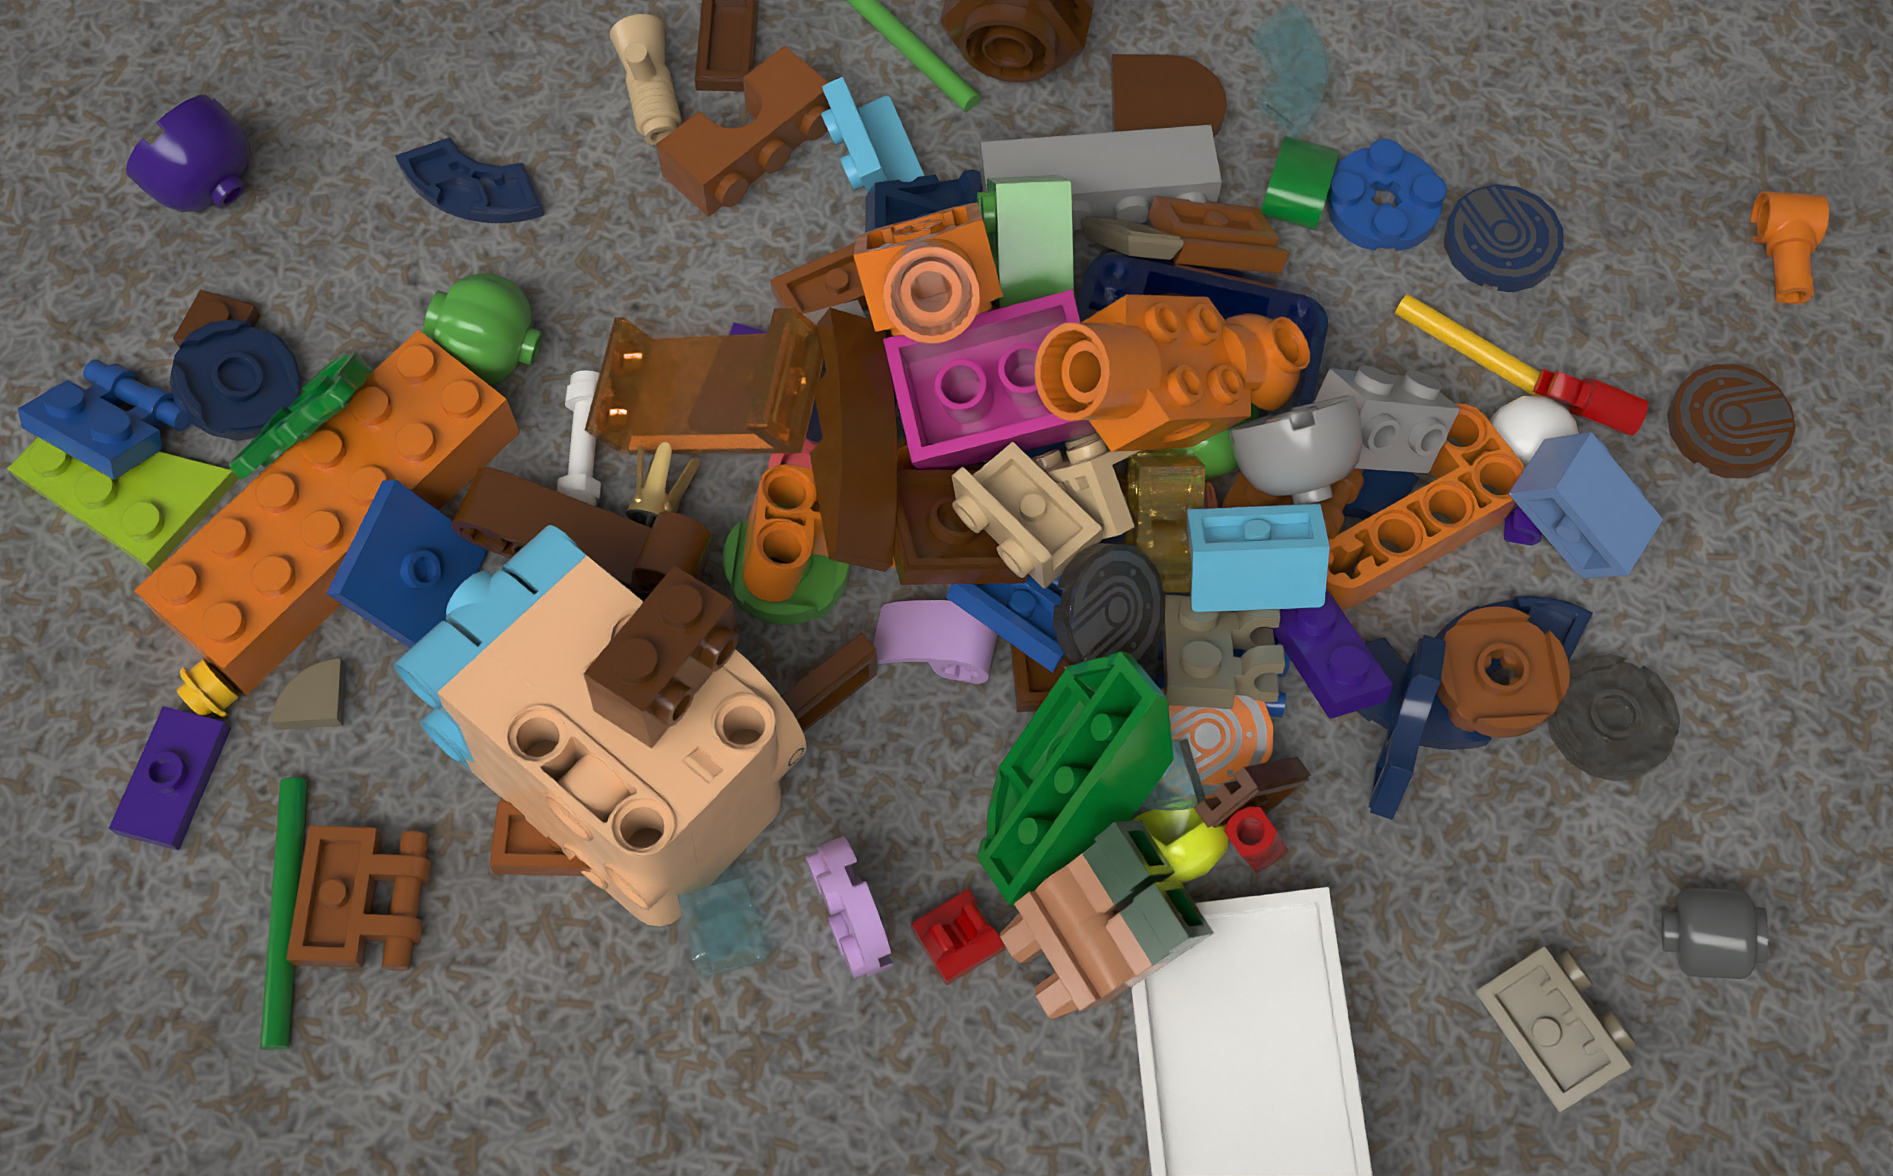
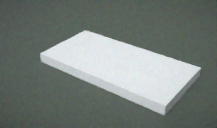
(1252, 1047)

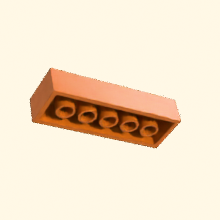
(263, 564)

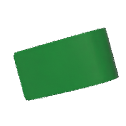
(1300, 182)

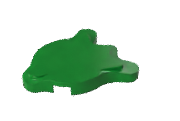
(322, 398)

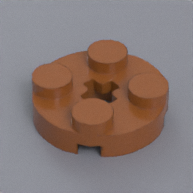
(1525, 700)

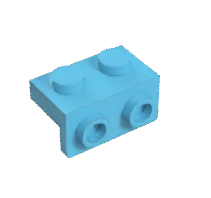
(873, 137)

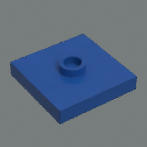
(403, 565)

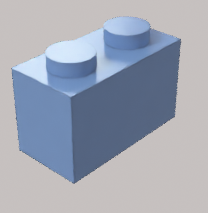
(1586, 505)

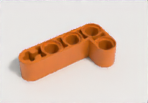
(1409, 522)
(782, 532)

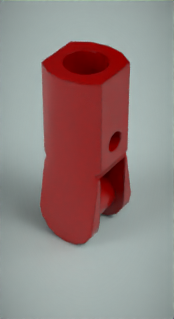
(1255, 838)

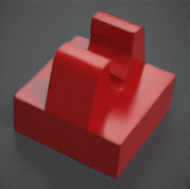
(957, 937)

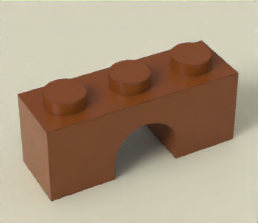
(719, 163)

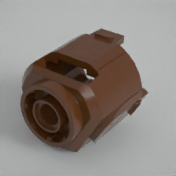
(1017, 36)

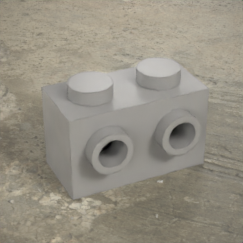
(1400, 416)

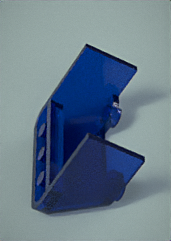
(1231, 292)

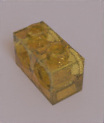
(1158, 496)

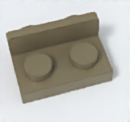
(1557, 1026)

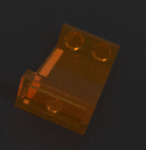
(708, 389)

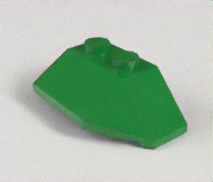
(1075, 771)

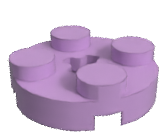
(864, 940)

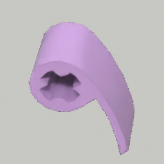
(937, 634)

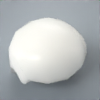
(1530, 421)

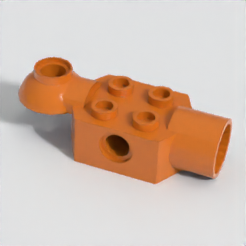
(928, 274)
(1167, 370)

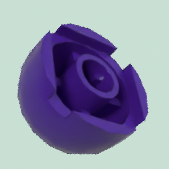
(195, 159)

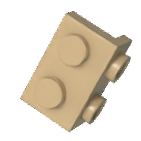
(1025, 514)

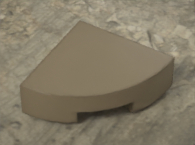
(312, 698)

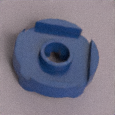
(1391, 169)

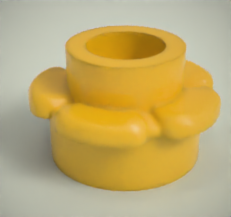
(206, 690)

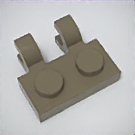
(1201, 659)

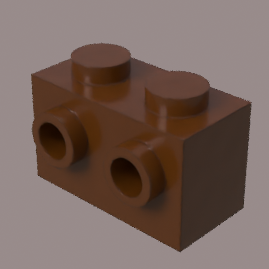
(662, 657)

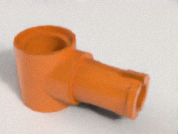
(1791, 230)

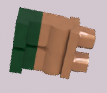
(1105, 921)

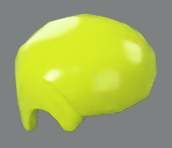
(1185, 841)

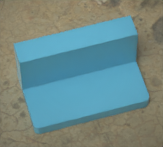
(1257, 557)

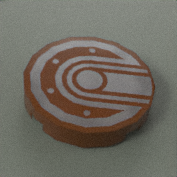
(1731, 421)

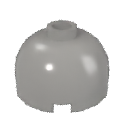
(1300, 449)

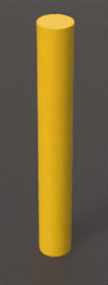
(1468, 343)

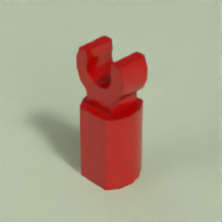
(1594, 401)

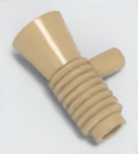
(641, 49)

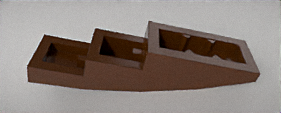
(858, 449)

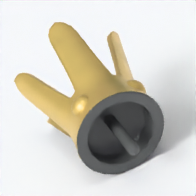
(651, 496)

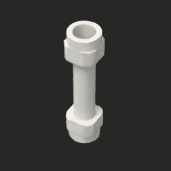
(580, 480)

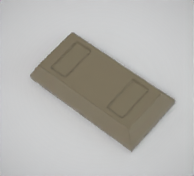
(1131, 237)

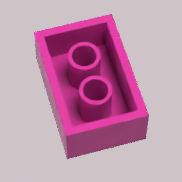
(979, 389)

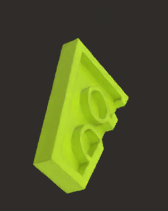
(138, 512)

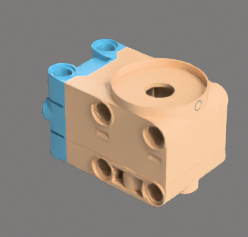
(523, 722)

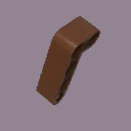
(509, 511)

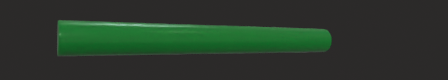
(285, 884)

